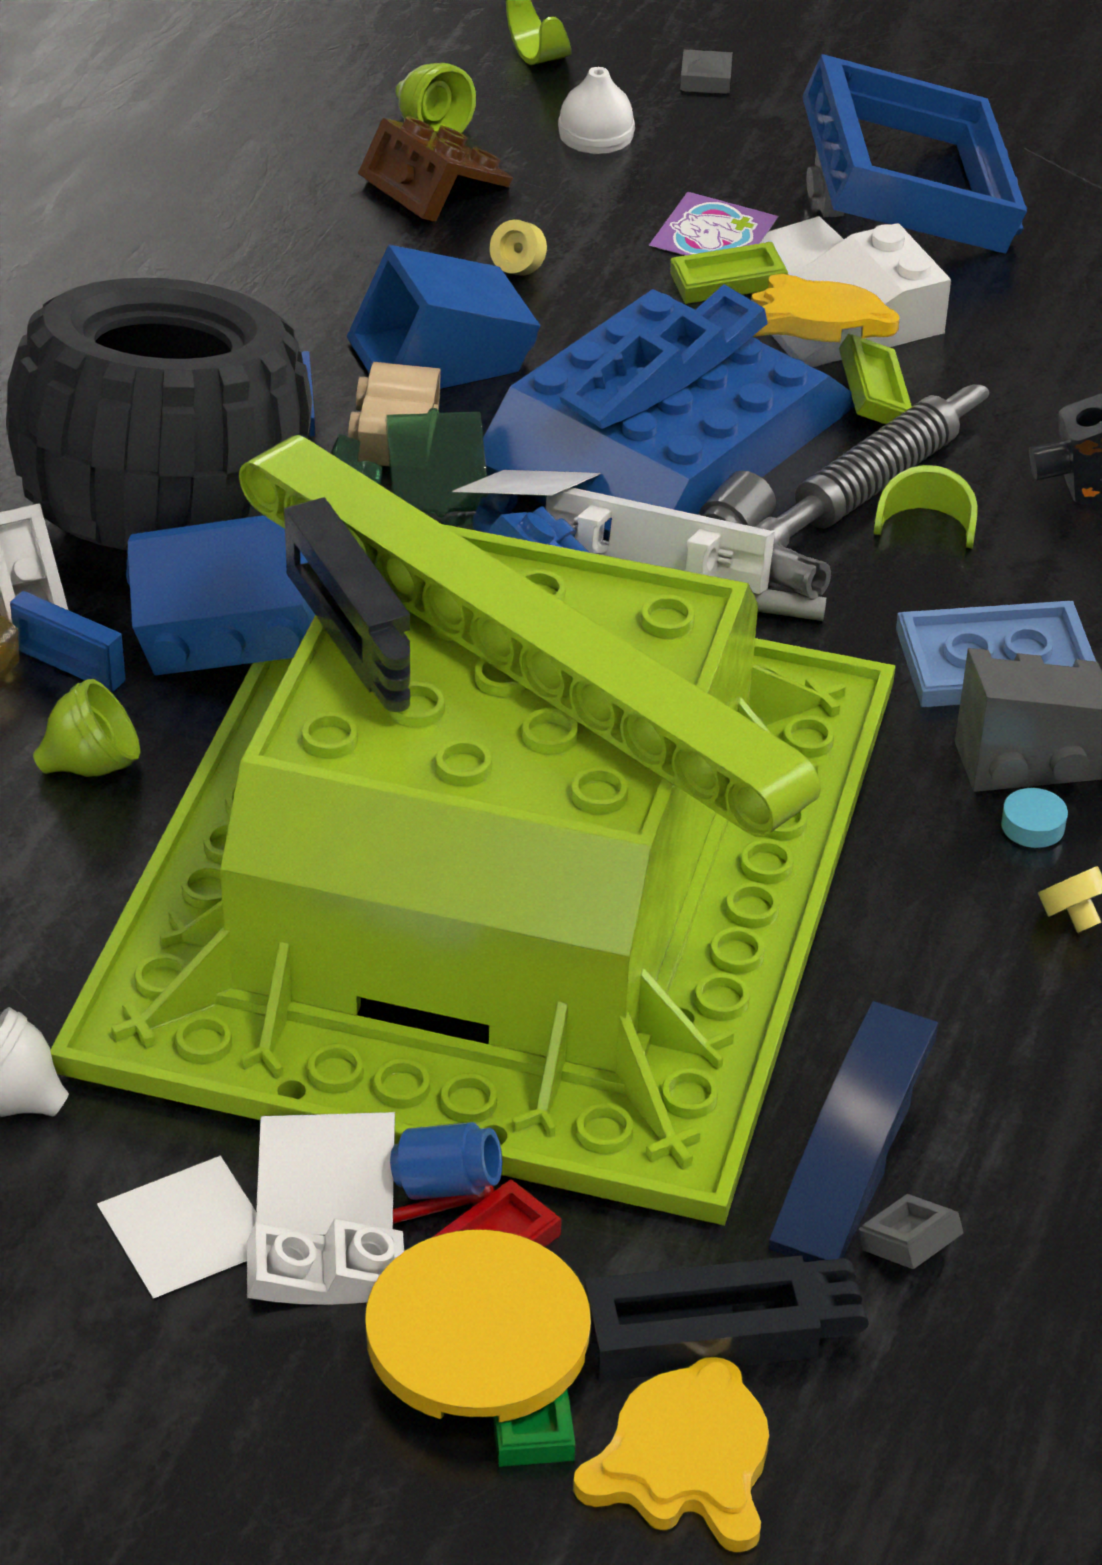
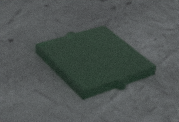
(435, 456)

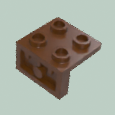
(422, 164)

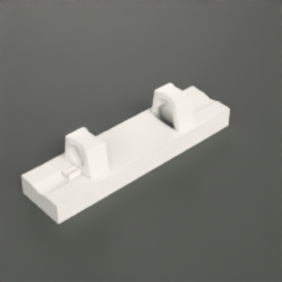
(667, 537)

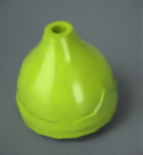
(438, 96)
(87, 734)

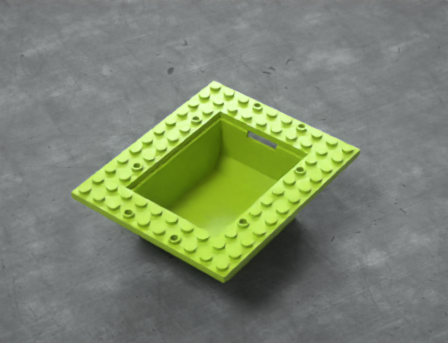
(495, 877)

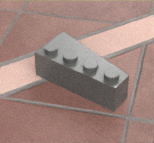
(1029, 721)

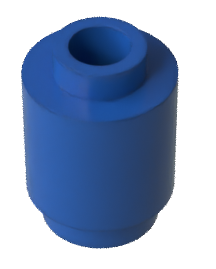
(446, 1160)

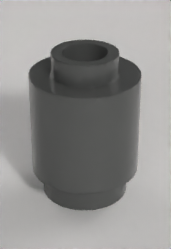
(741, 500)

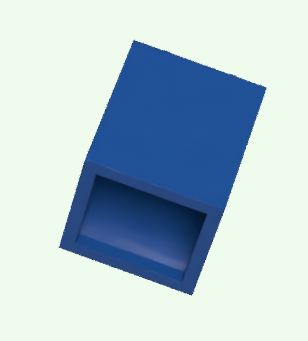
(443, 316)

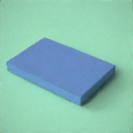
(938, 642)

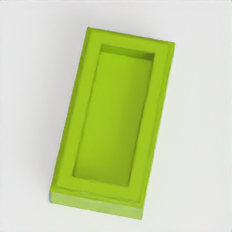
(740, 268)
(874, 379)

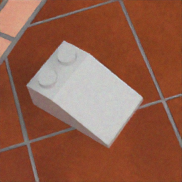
(893, 269)

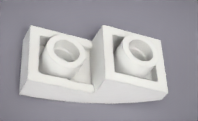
(319, 1268)

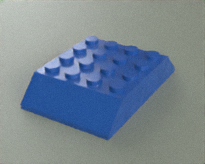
(679, 451)

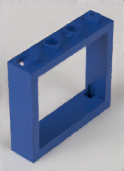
(850, 91)

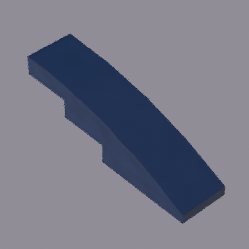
(853, 1135)

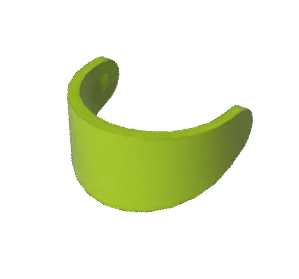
(536, 40)
(929, 489)

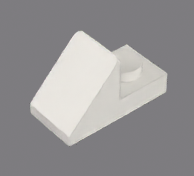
(27, 559)

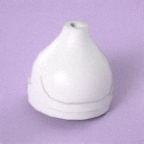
(596, 115)
(26, 1069)

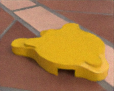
(822, 309)
(684, 1447)

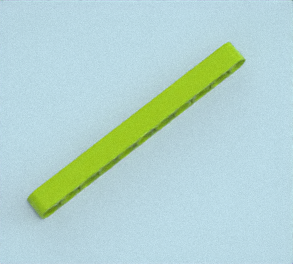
(547, 644)

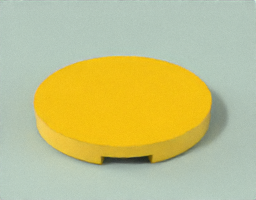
(478, 1325)

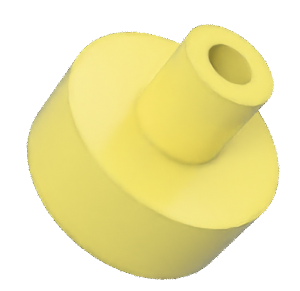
(518, 247)
(1076, 897)

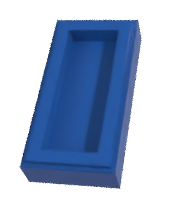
(68, 640)

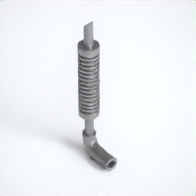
(858, 477)

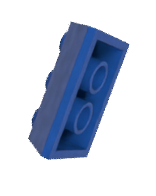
(215, 595)

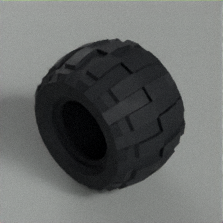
(148, 402)

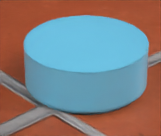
(1034, 817)

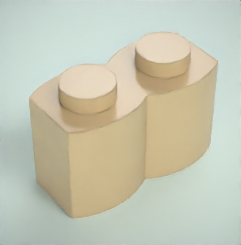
(387, 392)

